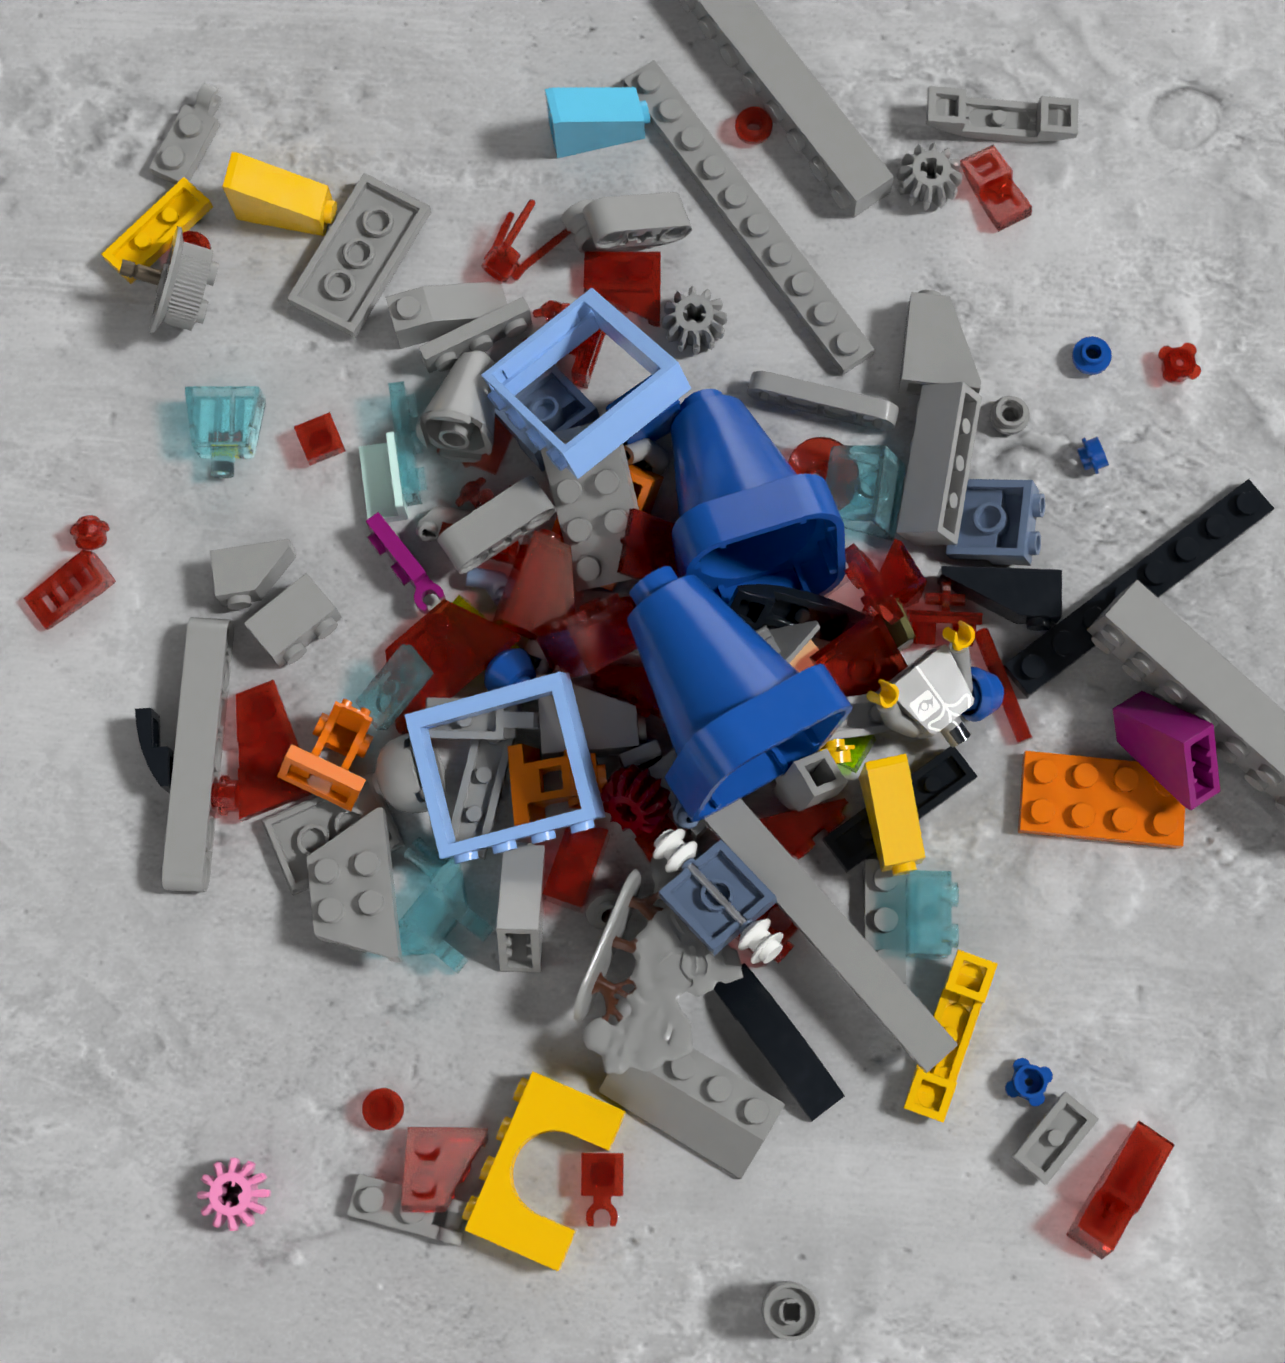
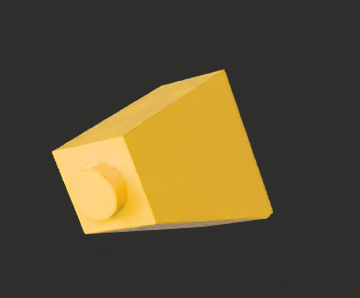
(277, 196)
(892, 814)

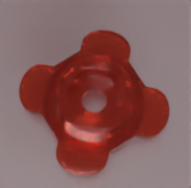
(1174, 373)

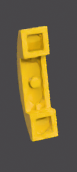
(957, 1013)

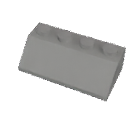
(700, 1107)

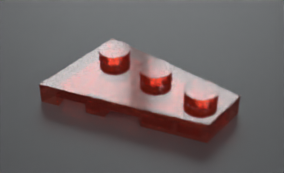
(263, 742)

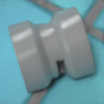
(575, 222)

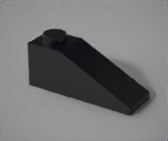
(1012, 593)

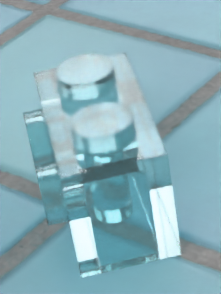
(929, 914)

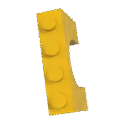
(499, 1211)

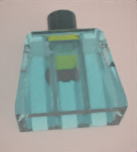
(225, 424)

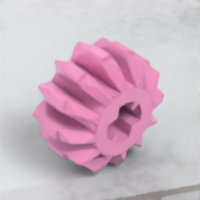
(220, 1190)

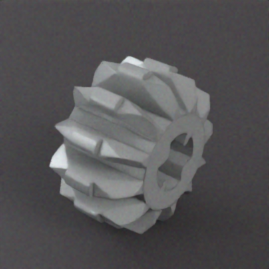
(923, 163)
(697, 308)

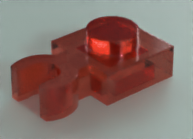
(602, 1177)

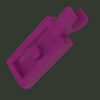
(405, 565)

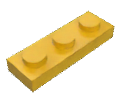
(155, 229)

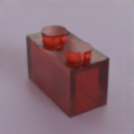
(576, 867)

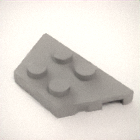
(355, 889)

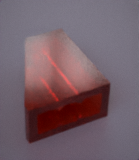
(538, 585)

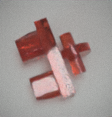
(924, 621)

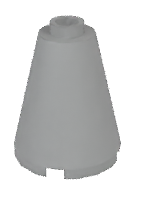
(460, 414)

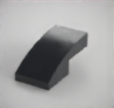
(157, 758)

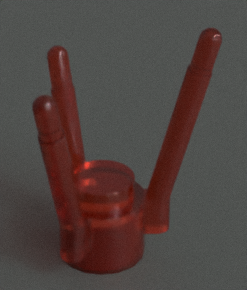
(502, 259)

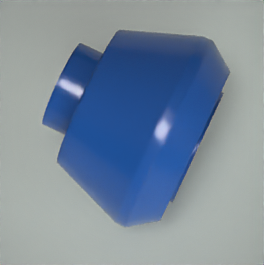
(508, 668)
(987, 695)

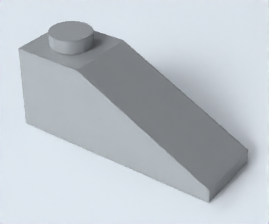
(438, 309)

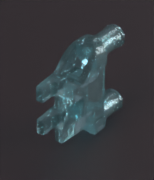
(438, 909)

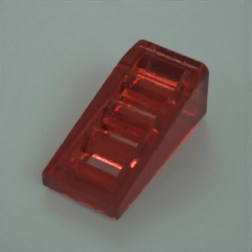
(90, 589)

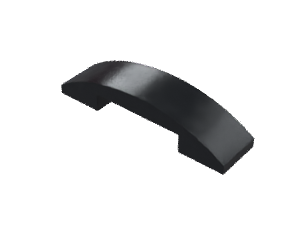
(790, 606)
(780, 1043)

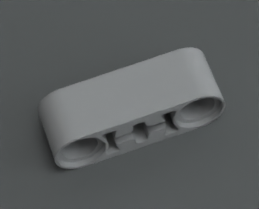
(637, 220)
(496, 525)

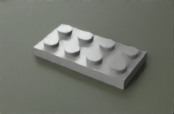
(359, 255)
(593, 513)

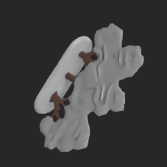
(667, 965)

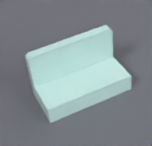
(383, 480)

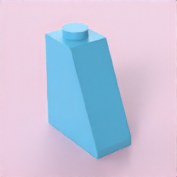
(594, 118)

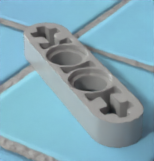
(823, 400)

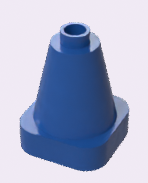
(746, 507)
(725, 694)

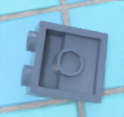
(555, 404)
(1000, 522)

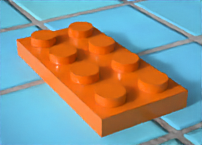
(1097, 801)

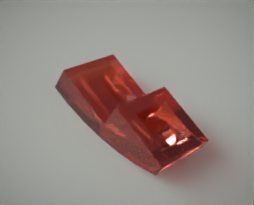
(994, 188)

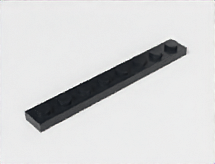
(1157, 572)

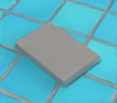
(315, 822)

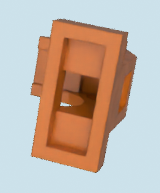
(344, 733)
(528, 785)

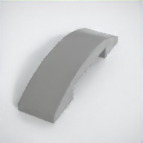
(1001, 119)

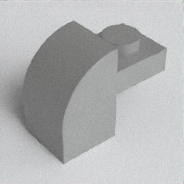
(809, 781)

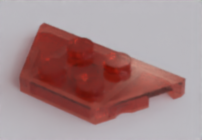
(454, 647)

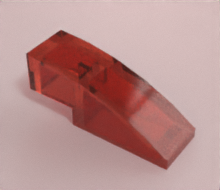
(1120, 1190)

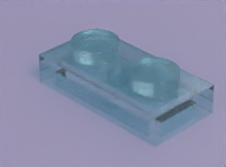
(394, 686)

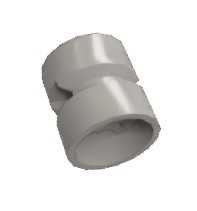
(790, 1311)

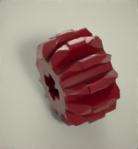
(635, 800)

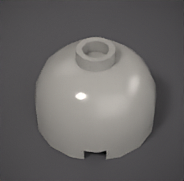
(399, 777)

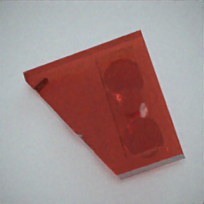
(627, 281)
(436, 1164)

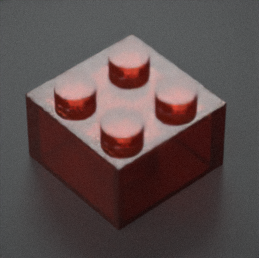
(589, 637)

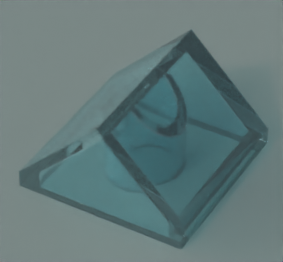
(866, 488)

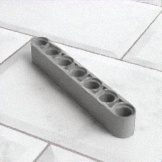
(197, 754)

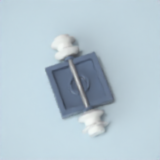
(717, 896)

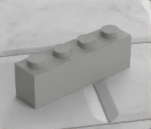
(939, 464)

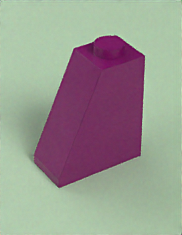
(1170, 746)

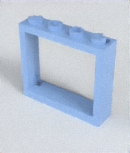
(553, 343)
(555, 684)

